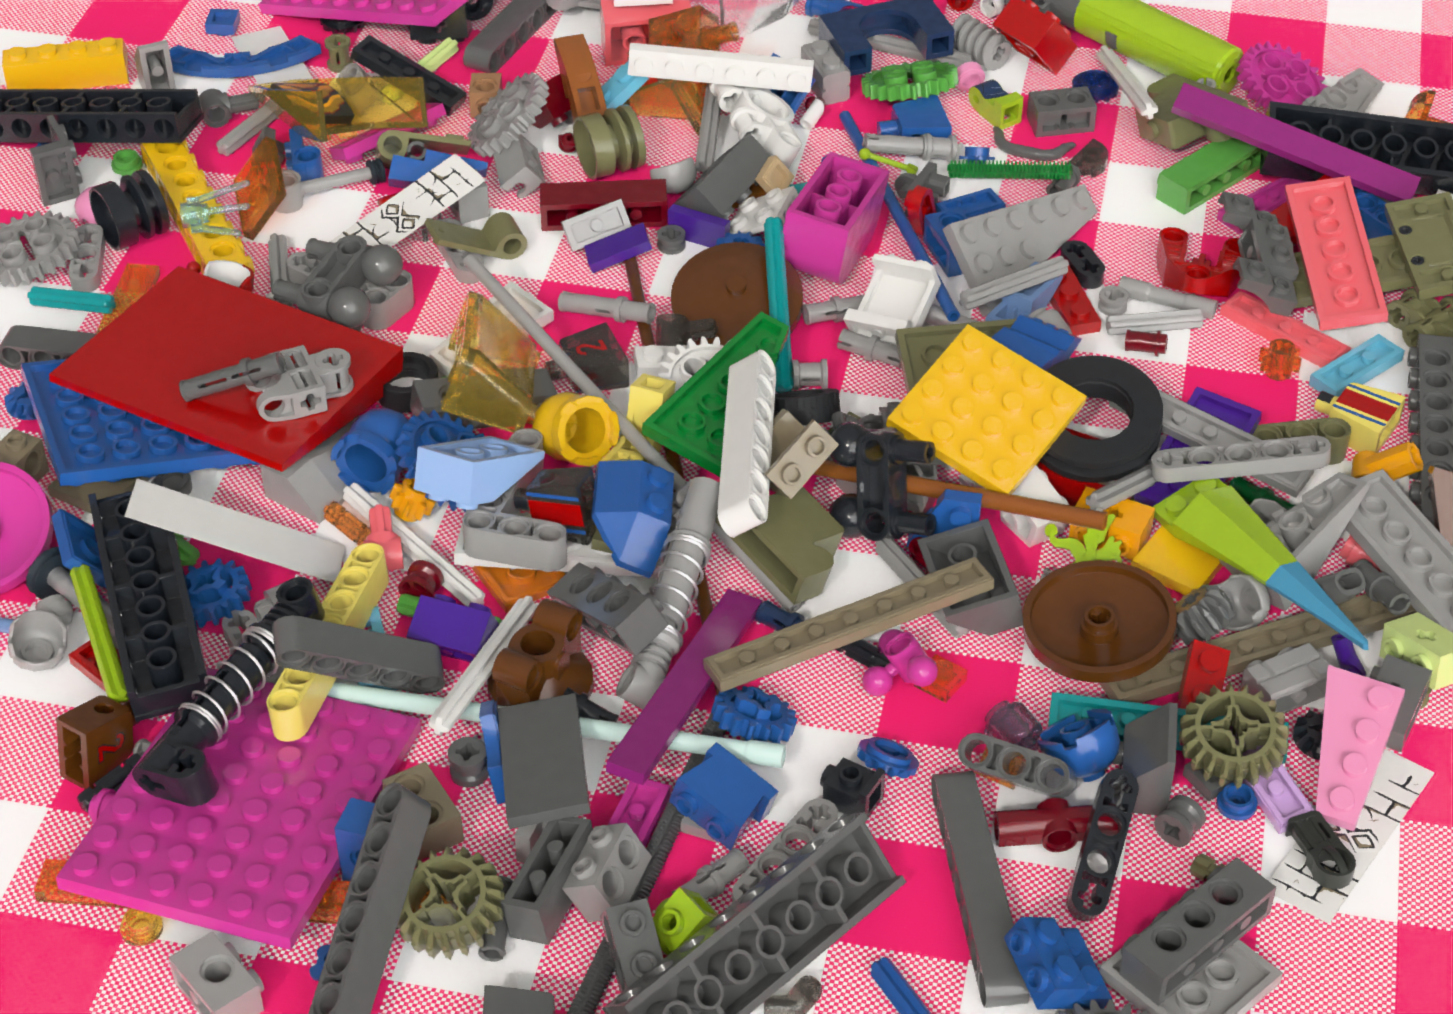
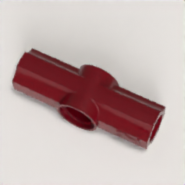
(1050, 823)

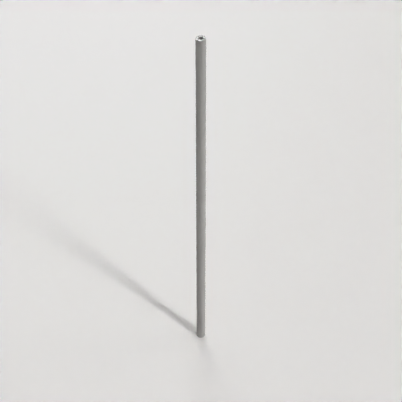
(626, 427)

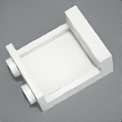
(895, 298)

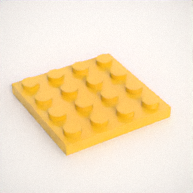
(987, 411)

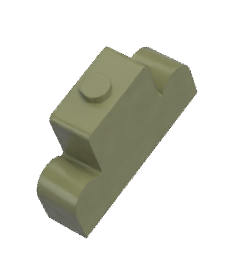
(1171, 129)
(794, 545)

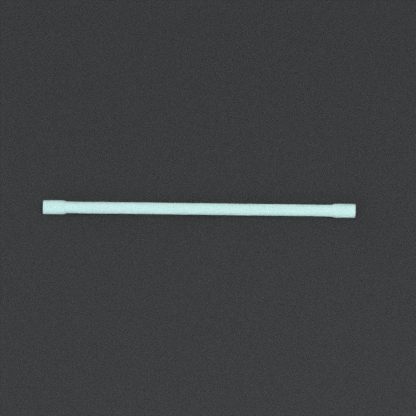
(750, 751)

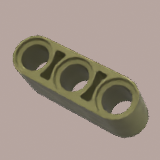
(1333, 429)

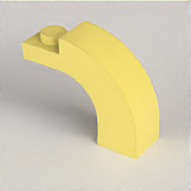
(644, 399)

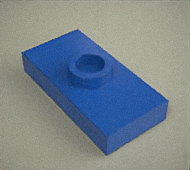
(973, 203)

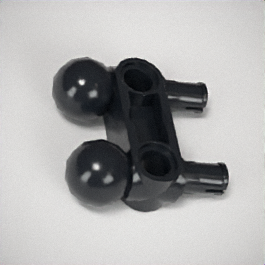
(879, 483)

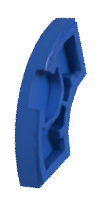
(490, 727)

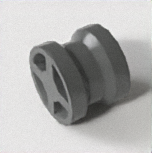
(468, 762)
(1180, 820)

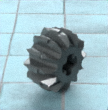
(1203, 613)

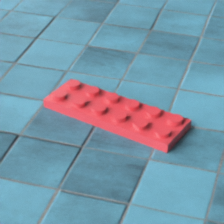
(1335, 254)

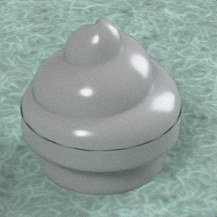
(57, 605)

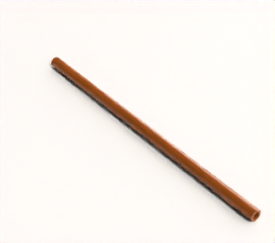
(990, 499)

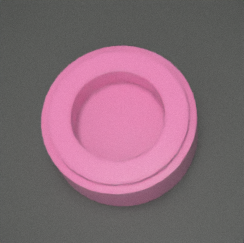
(970, 75)

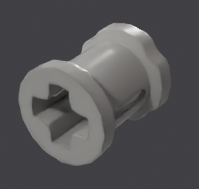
(810, 374)

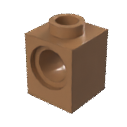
(481, 89)

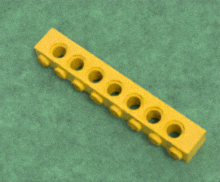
(179, 178)

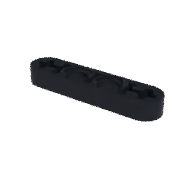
(1097, 842)

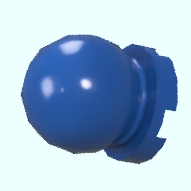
(368, 450)

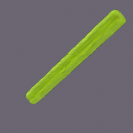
(99, 633)

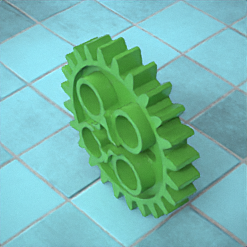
(926, 76)

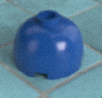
(1083, 744)

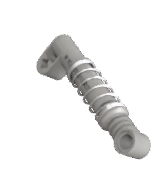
(686, 555)

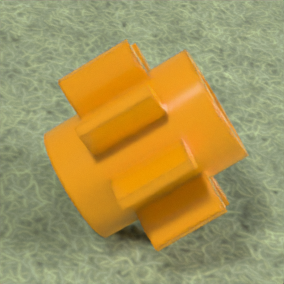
(409, 503)

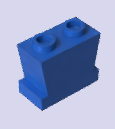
(723, 796)

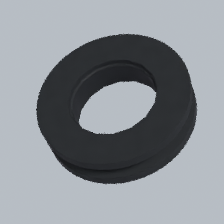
(1118, 455)

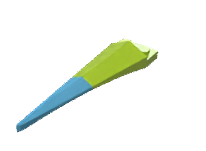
(1226, 527)

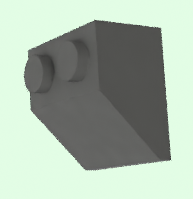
(1150, 756)

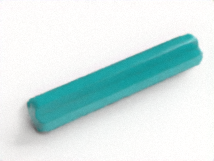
(71, 300)

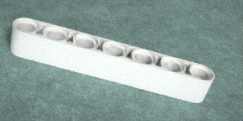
(747, 444)

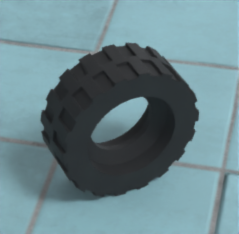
(809, 404)

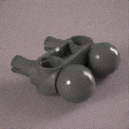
(335, 283)

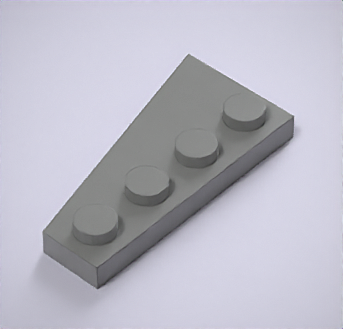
(1350, 93)

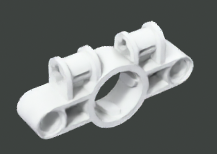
(763, 116)

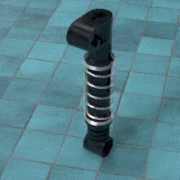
(176, 763)

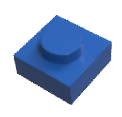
(222, 21)

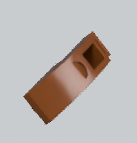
(579, 75)

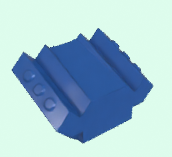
(1038, 341)

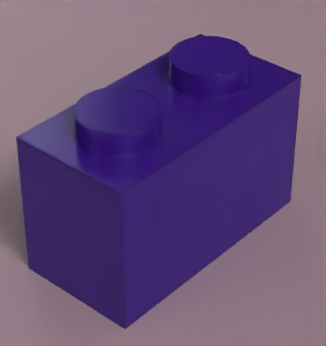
(453, 627)

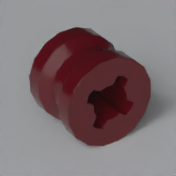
(421, 579)

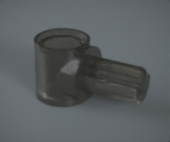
(677, 329)

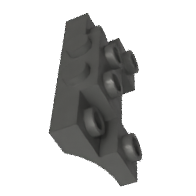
(1266, 253)

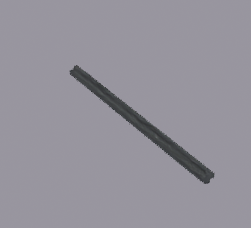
(658, 847)

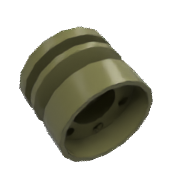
(609, 141)

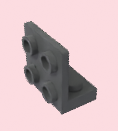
(54, 166)

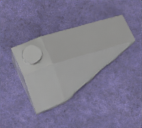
(308, 482)
(1314, 525)

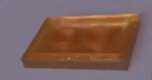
(265, 187)

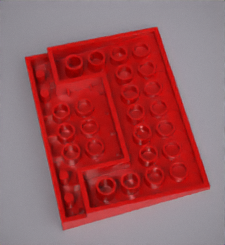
(204, 325)

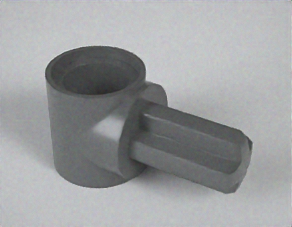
(225, 105)

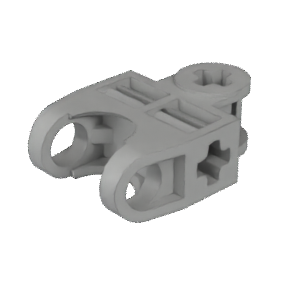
(309, 378)

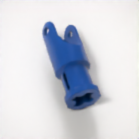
(821, 7)

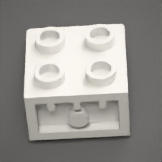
(754, 211)

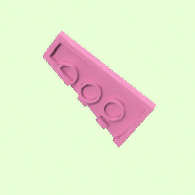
(1354, 737)

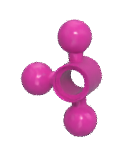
(905, 659)

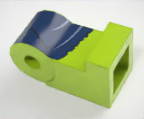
(994, 103)

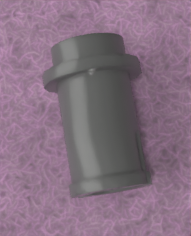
(414, 148)
(1059, 185)

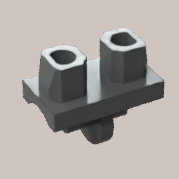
(928, 178)

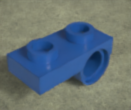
(303, 159)

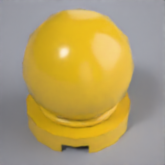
(576, 428)

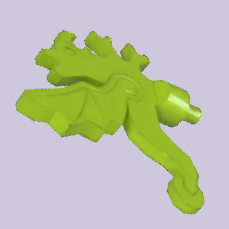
(1092, 539)

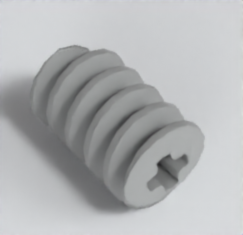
(981, 42)

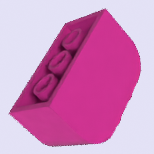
(834, 217)

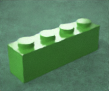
(1206, 174)

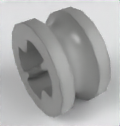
(1113, 300)

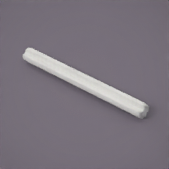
(1127, 82)
(417, 548)
(481, 667)

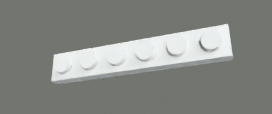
(720, 67)

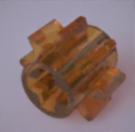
(1280, 359)

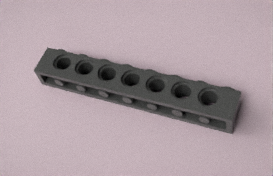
(1432, 412)

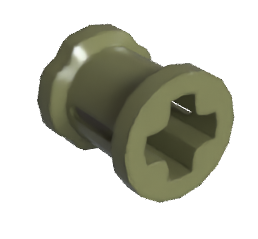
(338, 52)

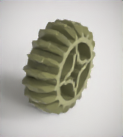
(1214, 746)
(456, 879)

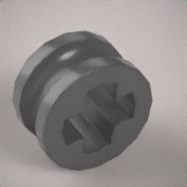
(671, 239)

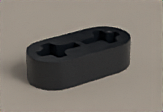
(1084, 263)

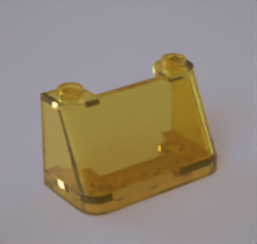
(490, 368)

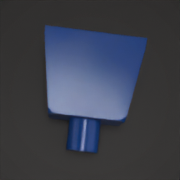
(917, 117)

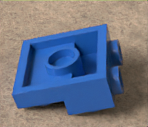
(1055, 964)

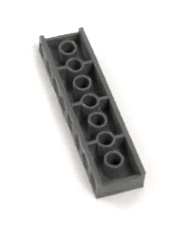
(770, 928)

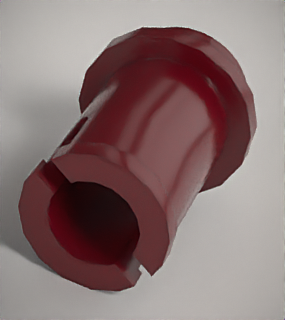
(1146, 342)

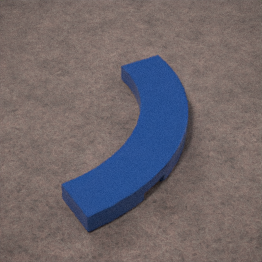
(242, 64)

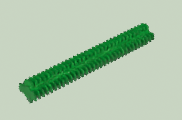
(1007, 171)

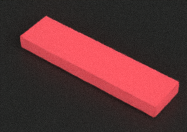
(1256, 317)

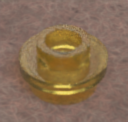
(135, 920)

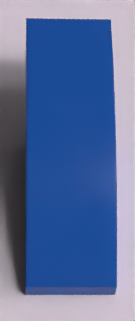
(408, 170)

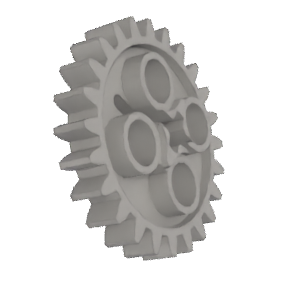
(508, 114)
(51, 242)

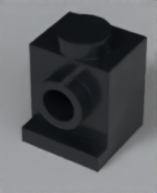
(853, 787)

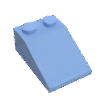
(472, 469)

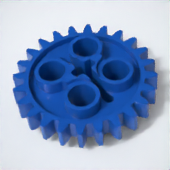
(429, 430)

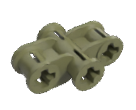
(1421, 316)

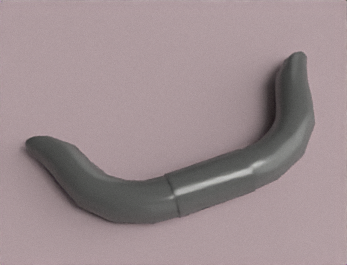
(1030, 152)

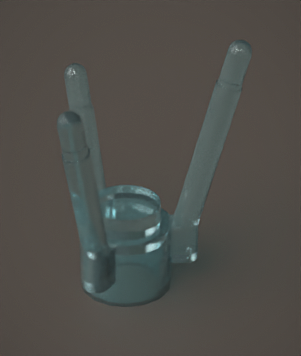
(196, 214)

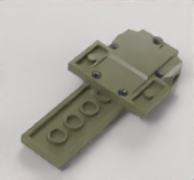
(1415, 254)

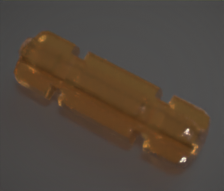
(346, 522)

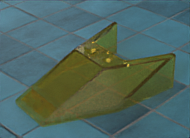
(375, 101)

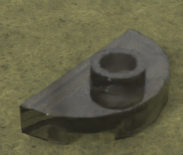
(1091, 159)

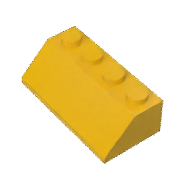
(67, 65)

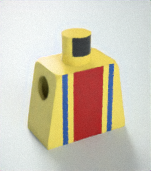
(1367, 410)

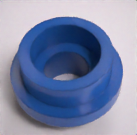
(1235, 803)

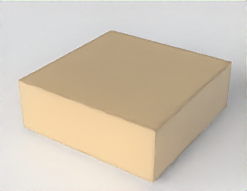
(774, 175)

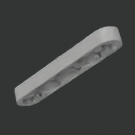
(1299, 455)

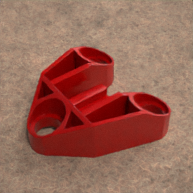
(1197, 275)

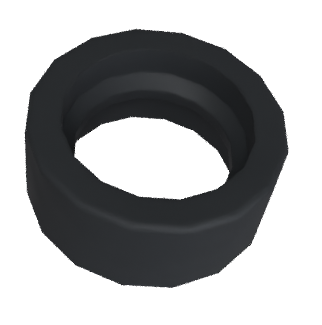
(416, 366)

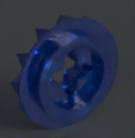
(1094, 78)

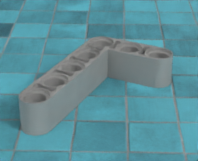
(502, 536)

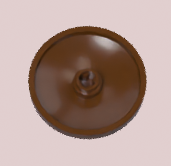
(730, 287)
(1099, 621)

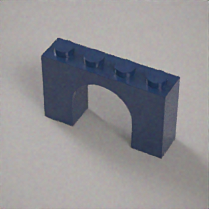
(913, 19)

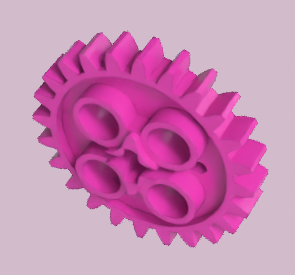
(1277, 75)

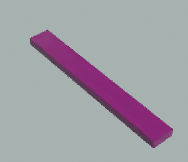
(1294, 144)
(681, 689)

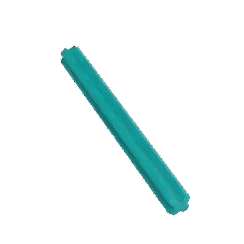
(778, 297)

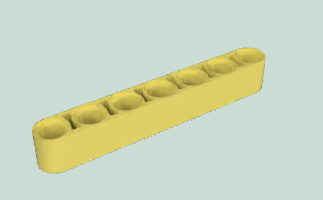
(350, 603)

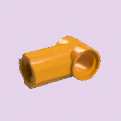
(1396, 461)

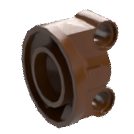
(542, 659)

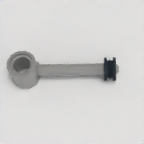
(296, 189)

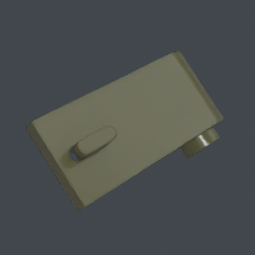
(397, 141)
(497, 239)

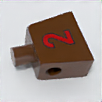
(94, 739)

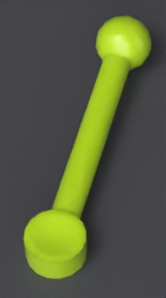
(865, 154)

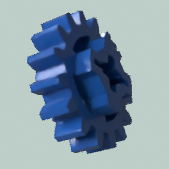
(212, 590)
(754, 715)

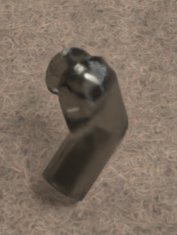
(797, 1000)

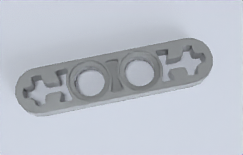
(778, 852)

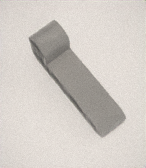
(386, 302)

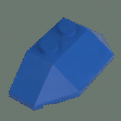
(633, 511)

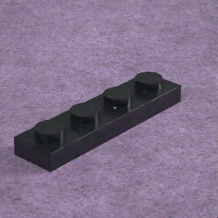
(390, 63)

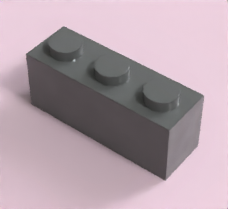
(536, 897)

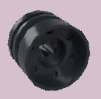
(129, 209)

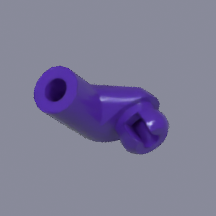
(1347, 655)

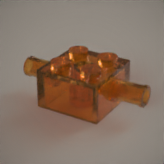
(691, 29)

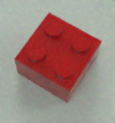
(1036, 34)

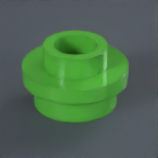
(126, 162)

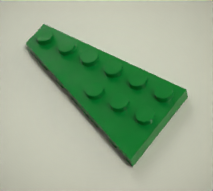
(695, 414)

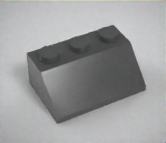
(726, 179)
(989, 611)

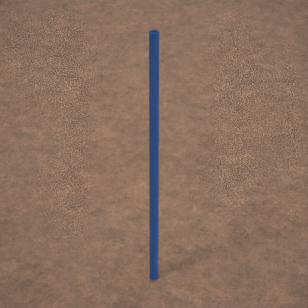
(901, 220)

